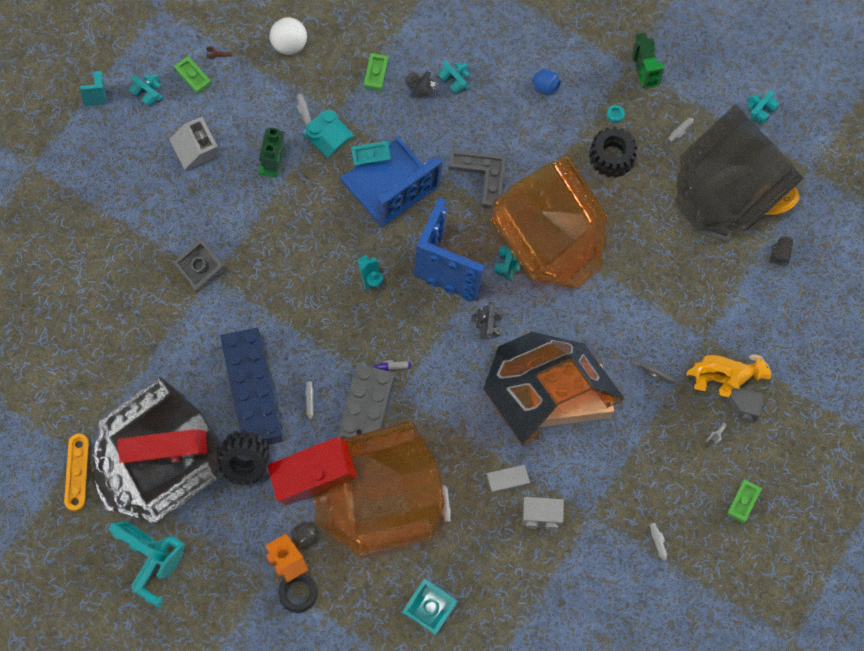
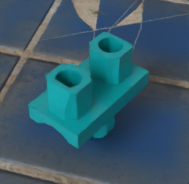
(448, 71)
(138, 85)
(759, 105)
(509, 266)
(370, 272)

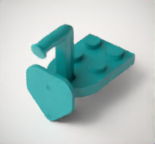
(157, 555)

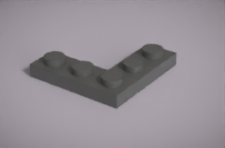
(488, 164)

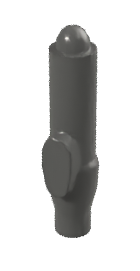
(657, 373)

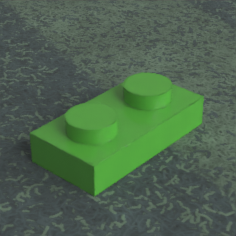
(376, 72)
(192, 75)
(744, 501)

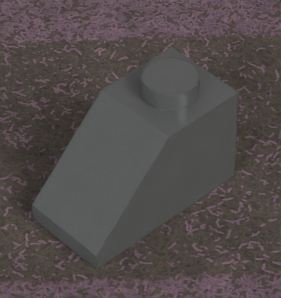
(745, 404)

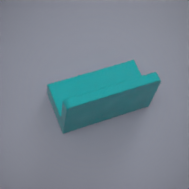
(95, 93)
(371, 152)

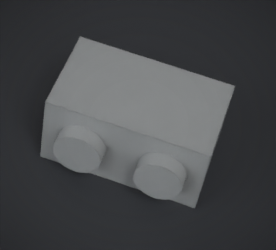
(542, 512)

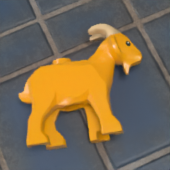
(728, 371)

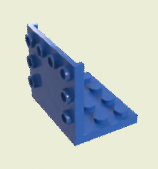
(393, 184)
(441, 266)

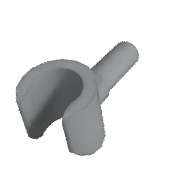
(716, 436)

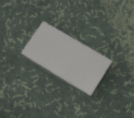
(508, 479)

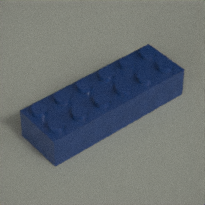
(251, 384)

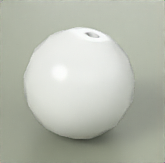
(288, 36)

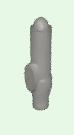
(302, 108)
(677, 133)
(309, 393)
(446, 512)
(659, 540)

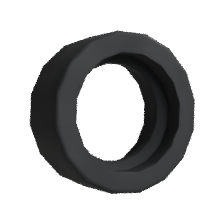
(301, 607)

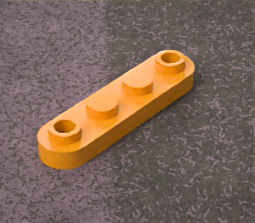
(76, 473)

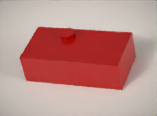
(162, 446)
(312, 471)

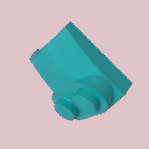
(327, 133)
(430, 606)

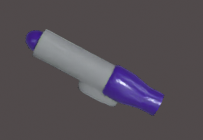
(391, 365)

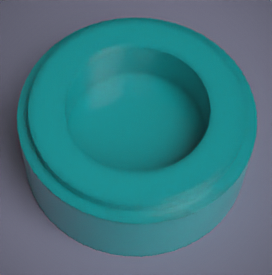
(615, 114)

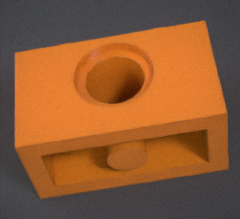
(286, 558)

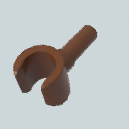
(216, 53)

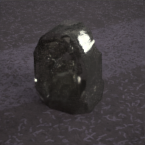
(781, 251)

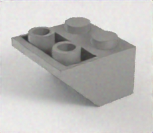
(194, 144)

